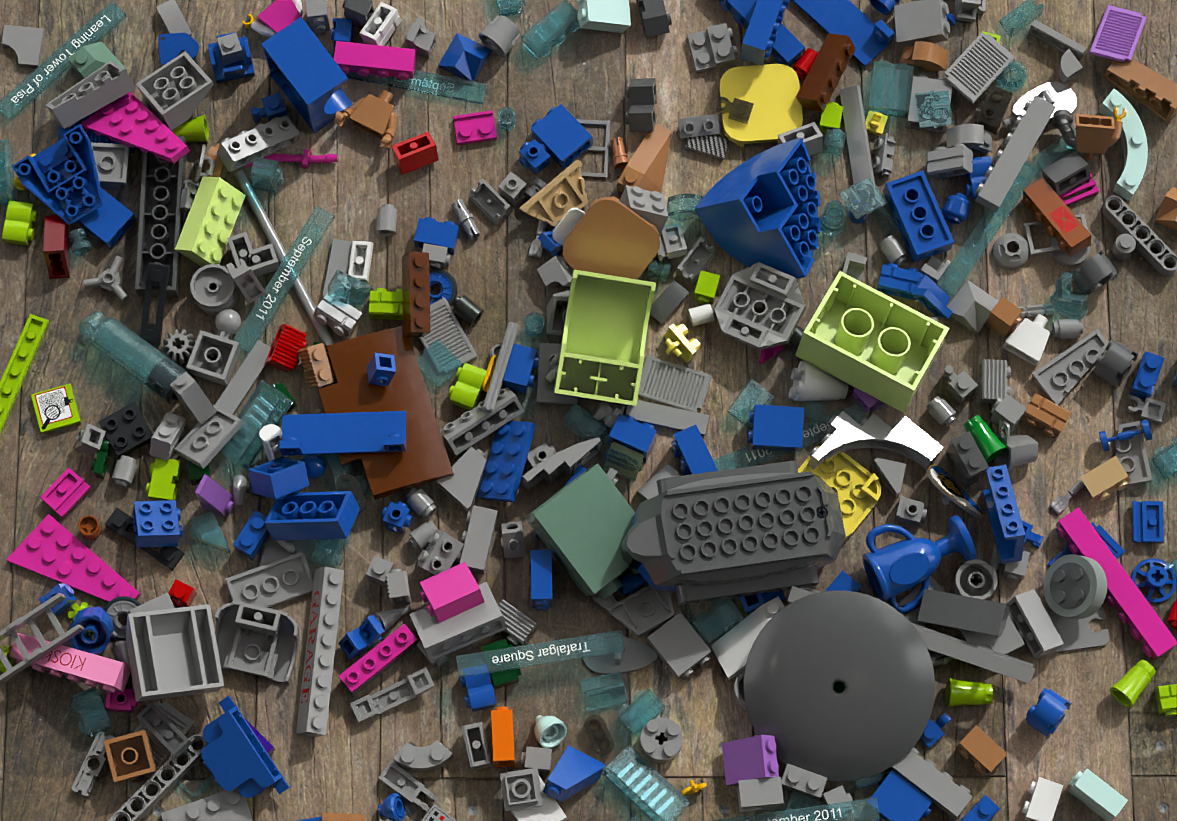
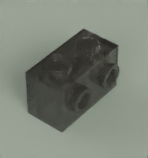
(993, 108)

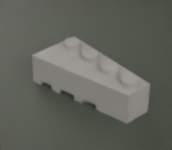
(91, 94)

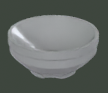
(1007, 259)

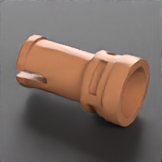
(620, 157)

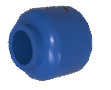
(956, 208)

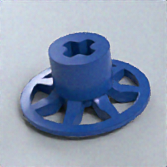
(1155, 579)

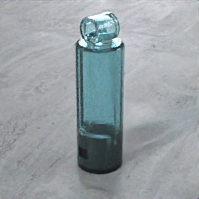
(132, 354)

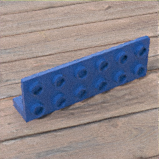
(845, 18)
(343, 433)

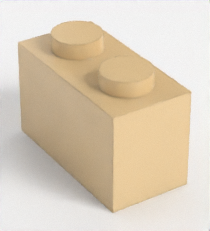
(1106, 479)

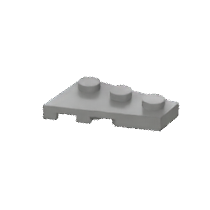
(1133, 455)

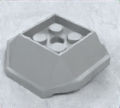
(760, 288)

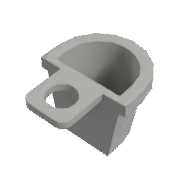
(1020, 448)

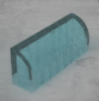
(263, 408)
(645, 786)

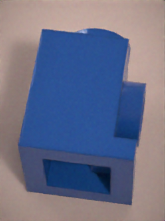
(342, 30)
(64, 604)

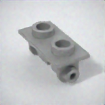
(698, 126)
(883, 146)

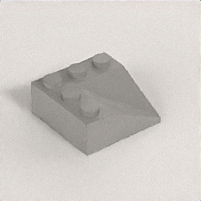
(175, 90)

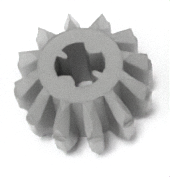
(171, 345)

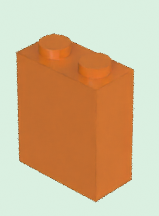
(503, 737)

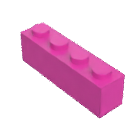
(375, 60)

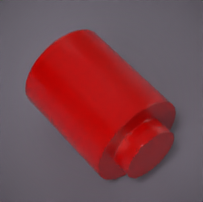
(804, 63)

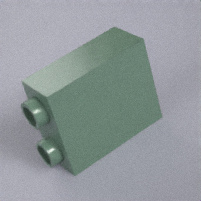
(586, 531)

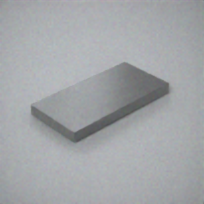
(273, 582)

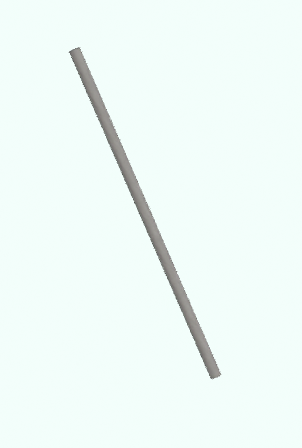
(281, 253)

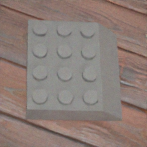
(173, 653)

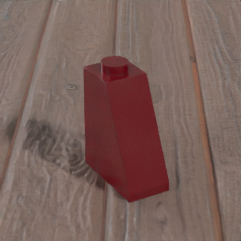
(56, 247)

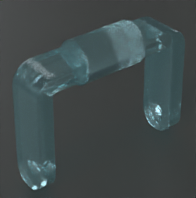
(202, 788)

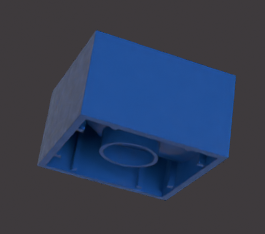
(306, 74)

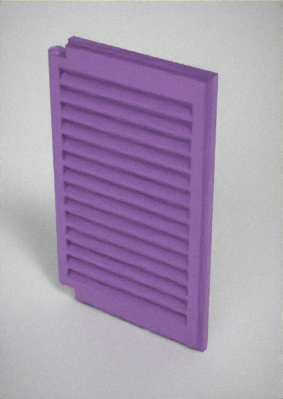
(1118, 34)

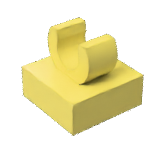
(875, 123)

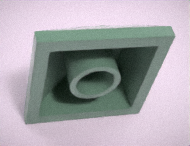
(91, 58)

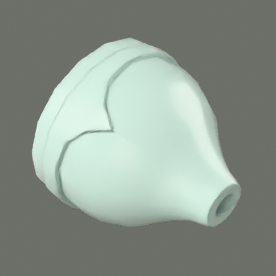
(549, 731)

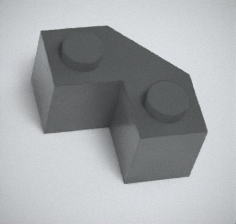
(654, 17)
(642, 109)

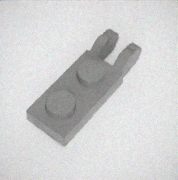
(405, 785)

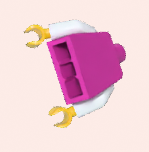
(275, 17)

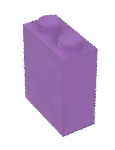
(750, 759)

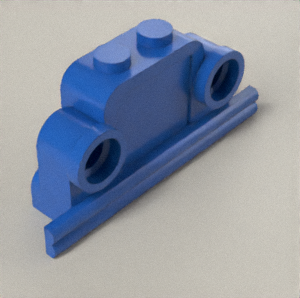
(238, 755)

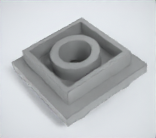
(530, 799)

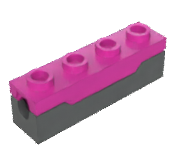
(378, 659)

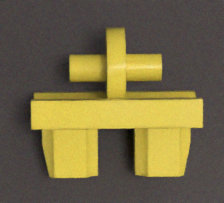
(679, 344)

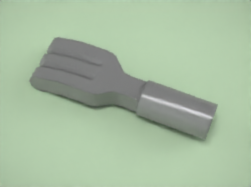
(536, 247)
(1063, 501)

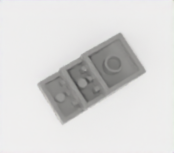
(564, 460)

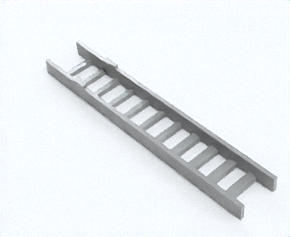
(46, 648)
(978, 654)

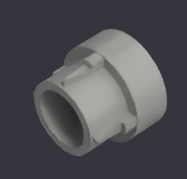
(499, 35)

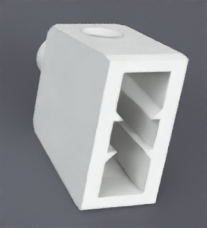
(1029, 340)

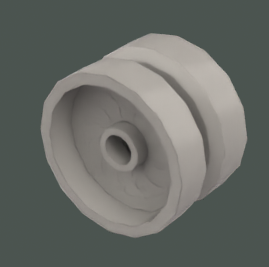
(210, 278)

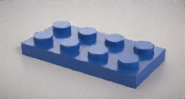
(506, 461)

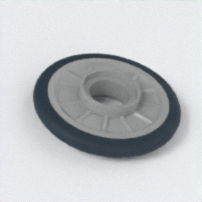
(114, 609)

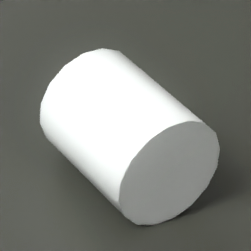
(700, 315)

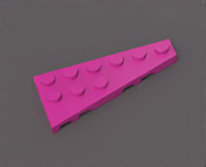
(136, 126)
(65, 559)

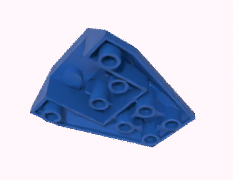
(64, 176)

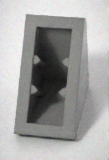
(891, 473)

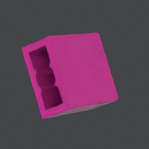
(451, 592)

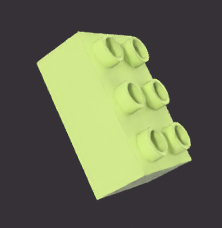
(871, 341)

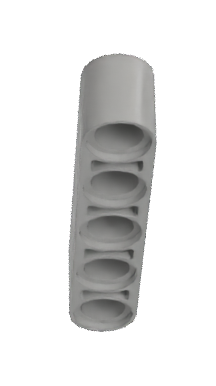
(1138, 226)

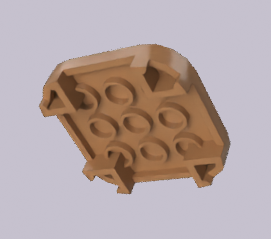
(611, 240)

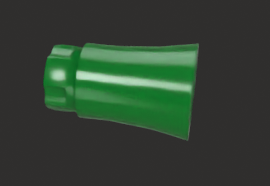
(985, 439)

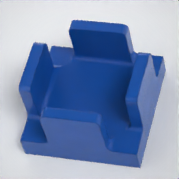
(234, 70)

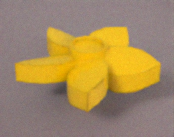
(694, 788)

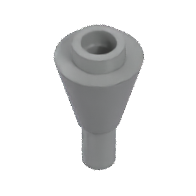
(389, 617)

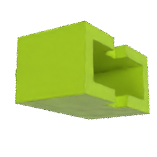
(163, 479)

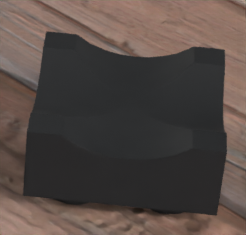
(126, 430)

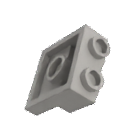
(712, 48)

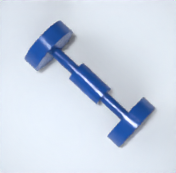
(1125, 435)

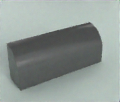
(963, 612)

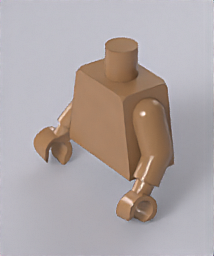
(372, 116)

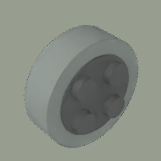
(1075, 586)

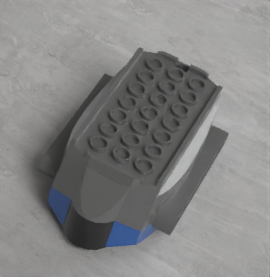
(735, 532)

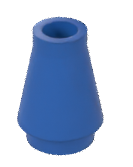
(631, 583)

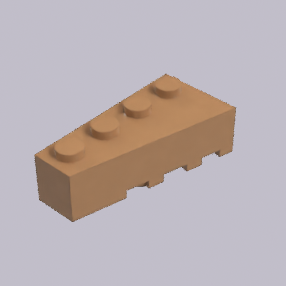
(1145, 86)

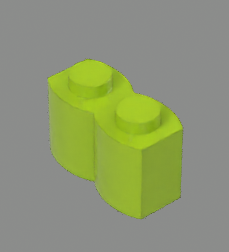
(19, 223)
(468, 387)

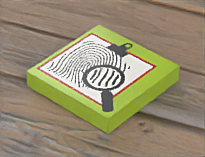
(56, 408)

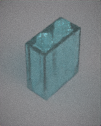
(890, 88)

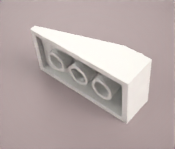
(735, 645)

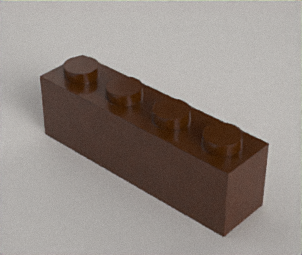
(825, 72)
(416, 294)

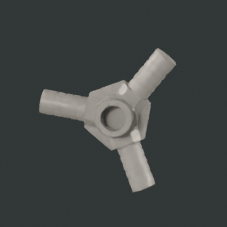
(109, 279)

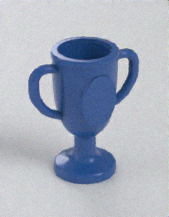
(911, 560)

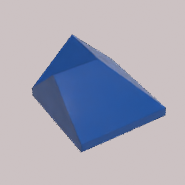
(464, 58)

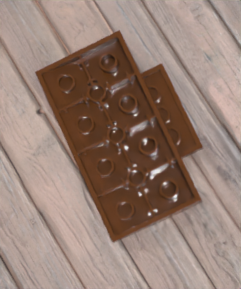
(425, 450)

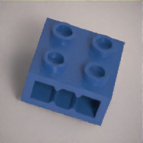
(156, 523)

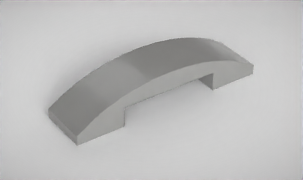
(393, 696)

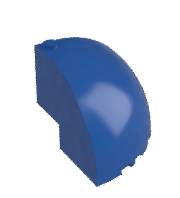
(767, 210)

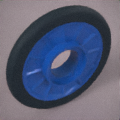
(447, 284)

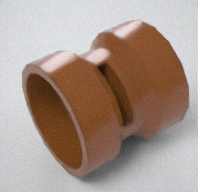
(86, 526)

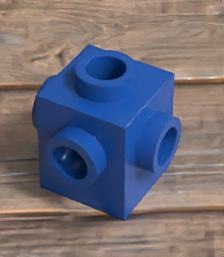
(534, 156)
(400, 523)

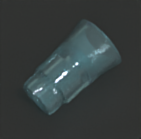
(833, 218)

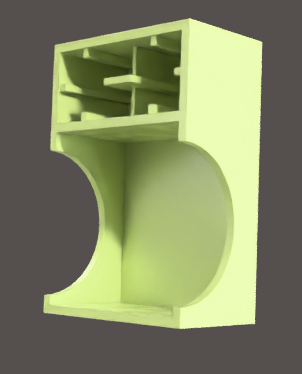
(604, 337)

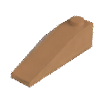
(648, 163)

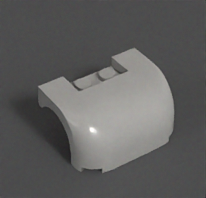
(257, 640)

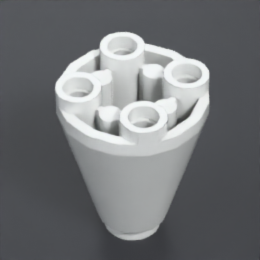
(815, 384)

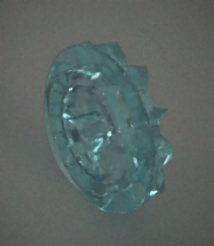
(1020, 78)

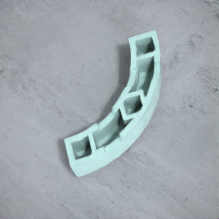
(1133, 144)

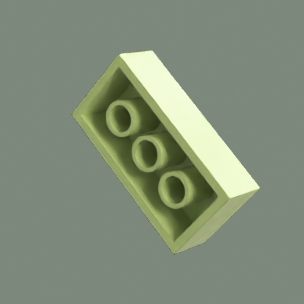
(210, 221)

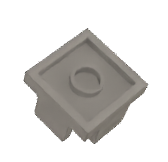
(112, 164)

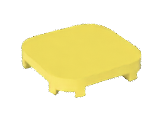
(775, 105)
(855, 486)

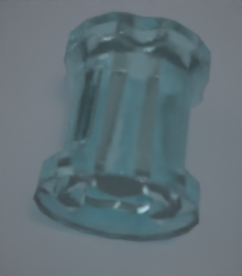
(510, 113)

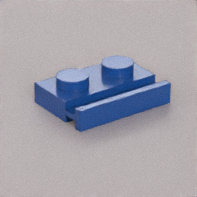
(1147, 522)

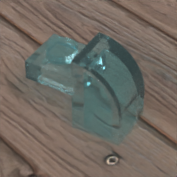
(682, 207)
(1068, 303)

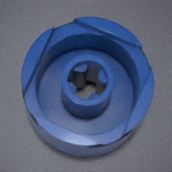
(100, 630)
(1048, 712)

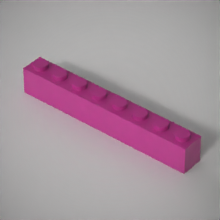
(1121, 590)

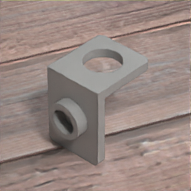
(513, 540)

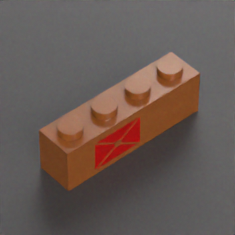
(1056, 217)

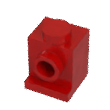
(181, 594)

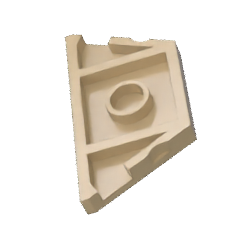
(558, 196)

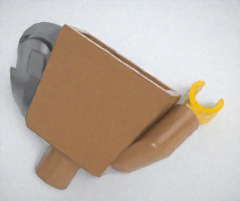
(1092, 133)

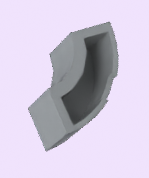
(423, 758)

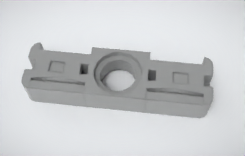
(86, 777)

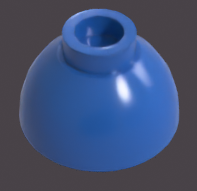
(392, 808)

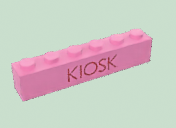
(76, 665)

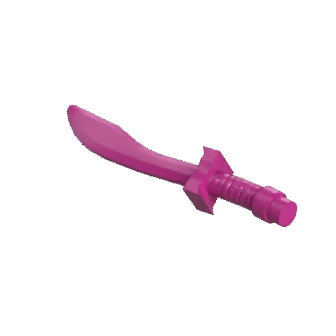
(306, 158)

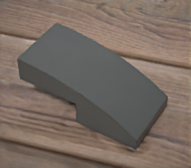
(668, 301)

